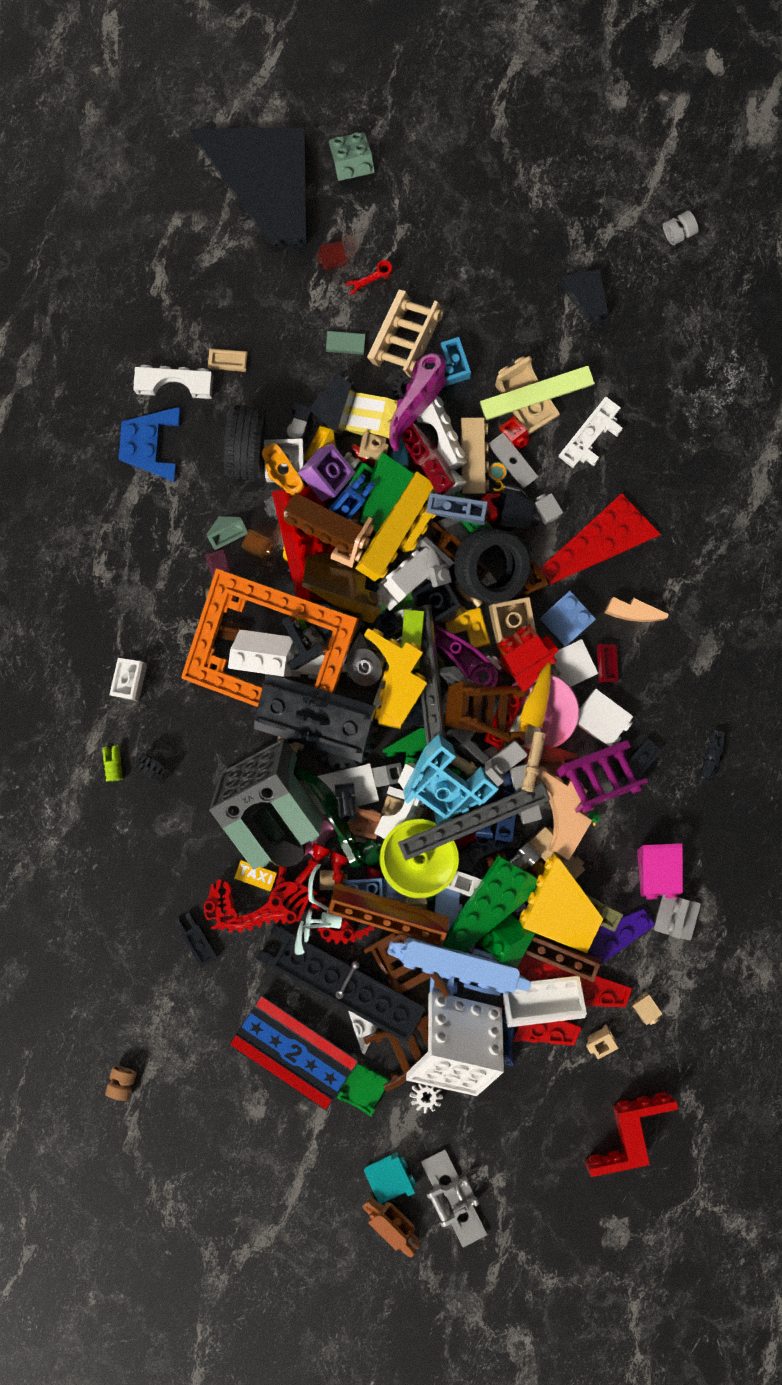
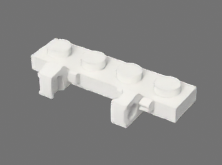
(581, 444)

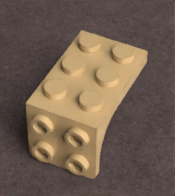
(520, 376)

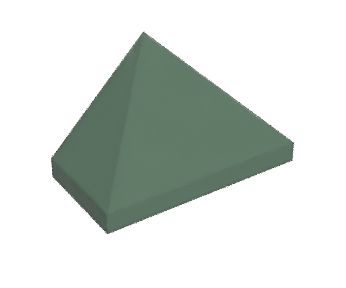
(226, 531)

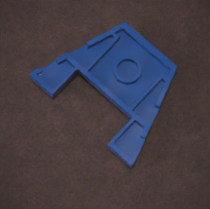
(140, 442)

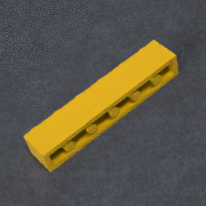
(395, 527)

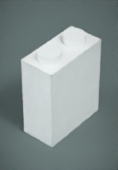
(603, 719)

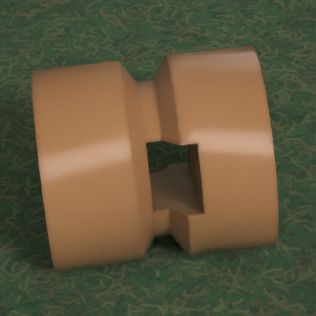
(120, 1087)

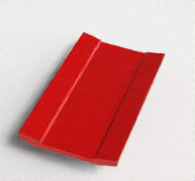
(298, 543)

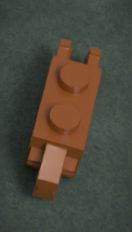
(392, 1226)

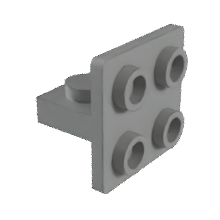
(677, 917)

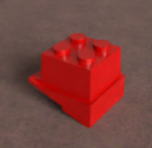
(527, 655)

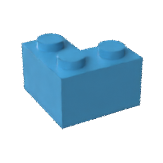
(456, 362)

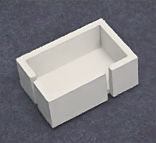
(404, 578)

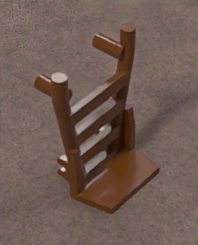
(458, 704)
(386, 961)
(377, 1037)

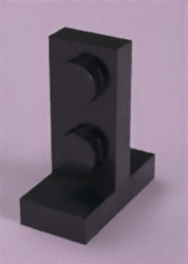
(302, 644)

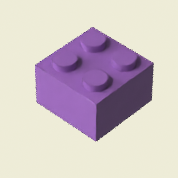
(326, 472)

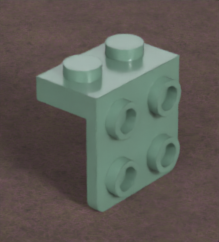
(351, 156)

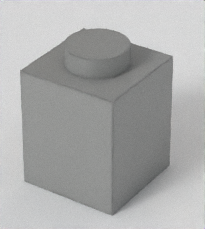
(547, 508)
(387, 774)

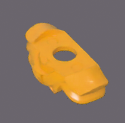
(274, 457)

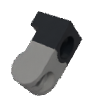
(298, 427)

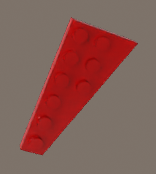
(607, 535)
(597, 993)

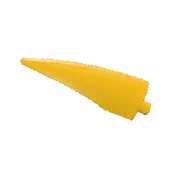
(536, 703)

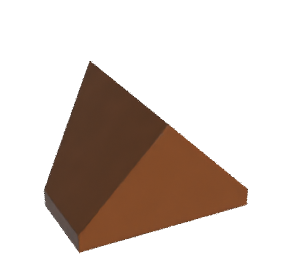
(534, 583)

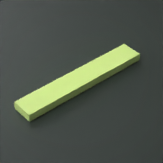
(537, 393)

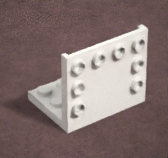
(462, 1045)

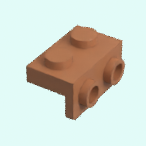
(365, 824)

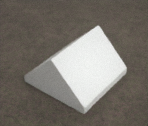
(128, 679)

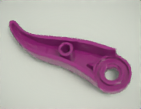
(419, 395)
(466, 657)

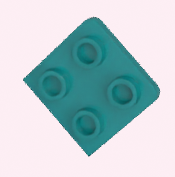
(390, 1178)

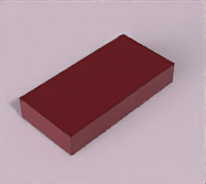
(607, 663)

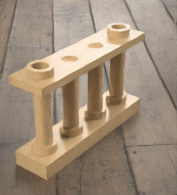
(389, 328)

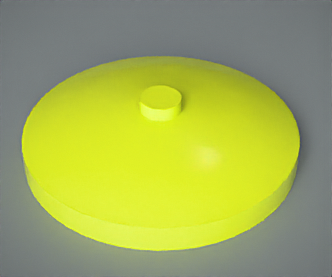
(420, 875)

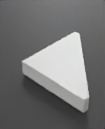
(362, 1029)

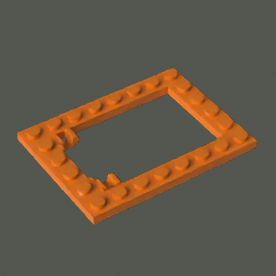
(221, 597)

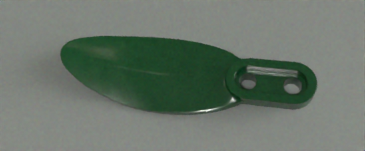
(330, 806)

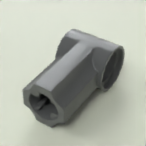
(526, 856)

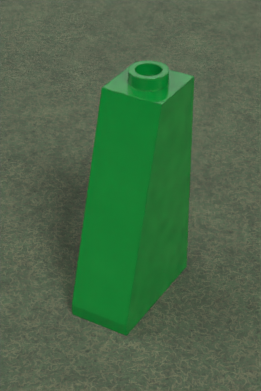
(390, 482)

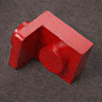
(515, 432)
(492, 500)

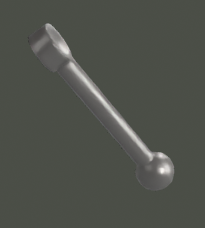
(339, 994)

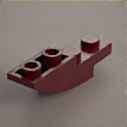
(429, 458)

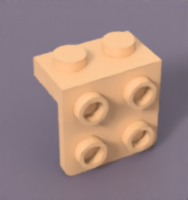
(361, 542)

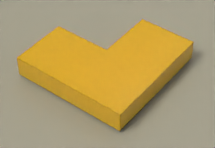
(473, 623)

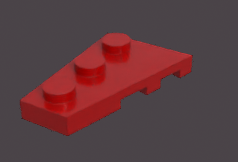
(552, 1032)

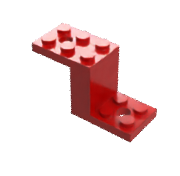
(631, 1134)

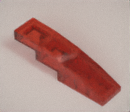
(550, 754)

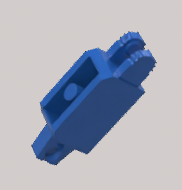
(351, 498)

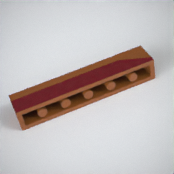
(388, 914)

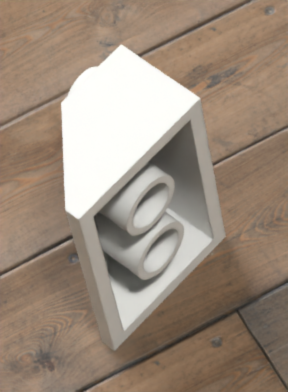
(262, 653)

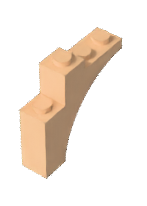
(568, 825)

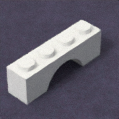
(149, 380)
(448, 439)
(407, 813)

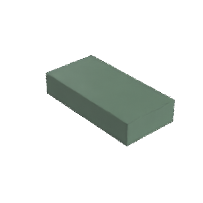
(345, 342)

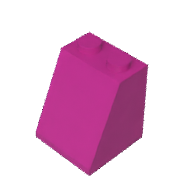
(660, 870)

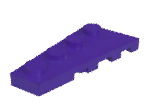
(608, 943)

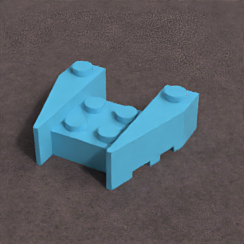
(441, 787)

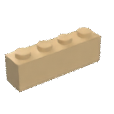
(474, 445)

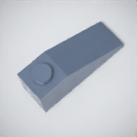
(458, 508)

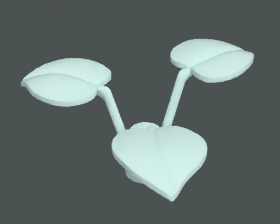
(327, 920)

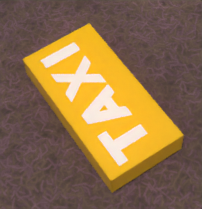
(258, 877)

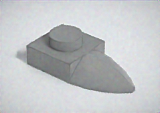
(438, 571)

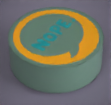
(497, 471)

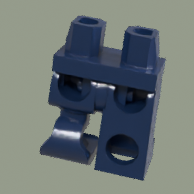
(505, 828)

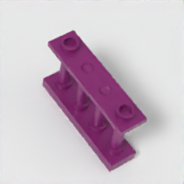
(602, 757)

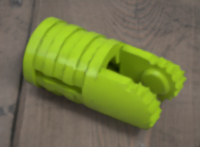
(112, 763)

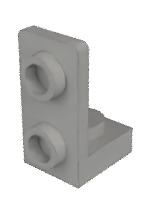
(504, 761)

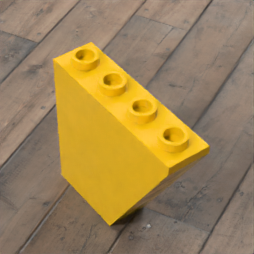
(561, 908)

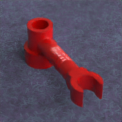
(382, 265)

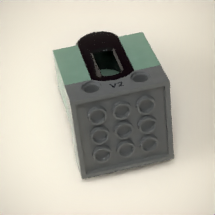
(266, 808)

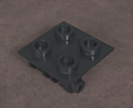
(385, 623)

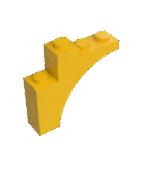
(405, 685)

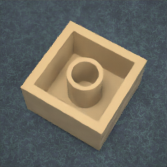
(510, 616)

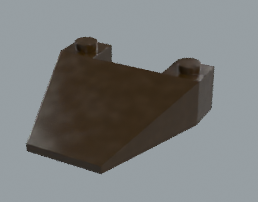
(341, 586)

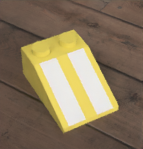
(371, 415)

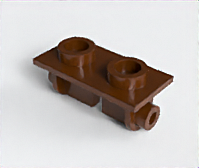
(229, 629)

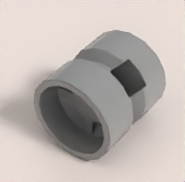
(682, 227)

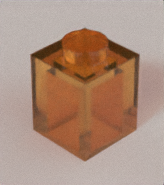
(257, 544)

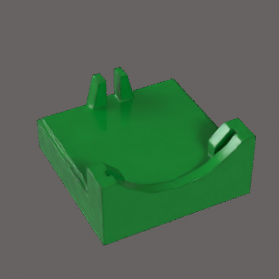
(363, 1088)

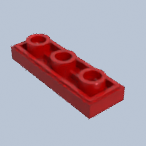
(512, 708)

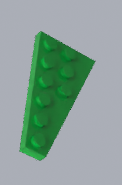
(494, 899)

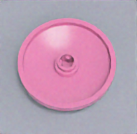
(561, 712)

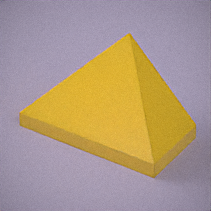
(323, 437)

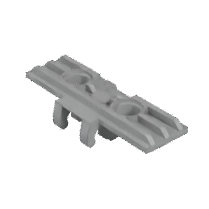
(459, 1196)

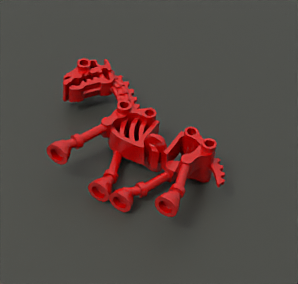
(276, 906)

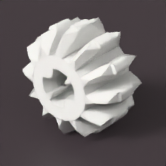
(418, 1094)

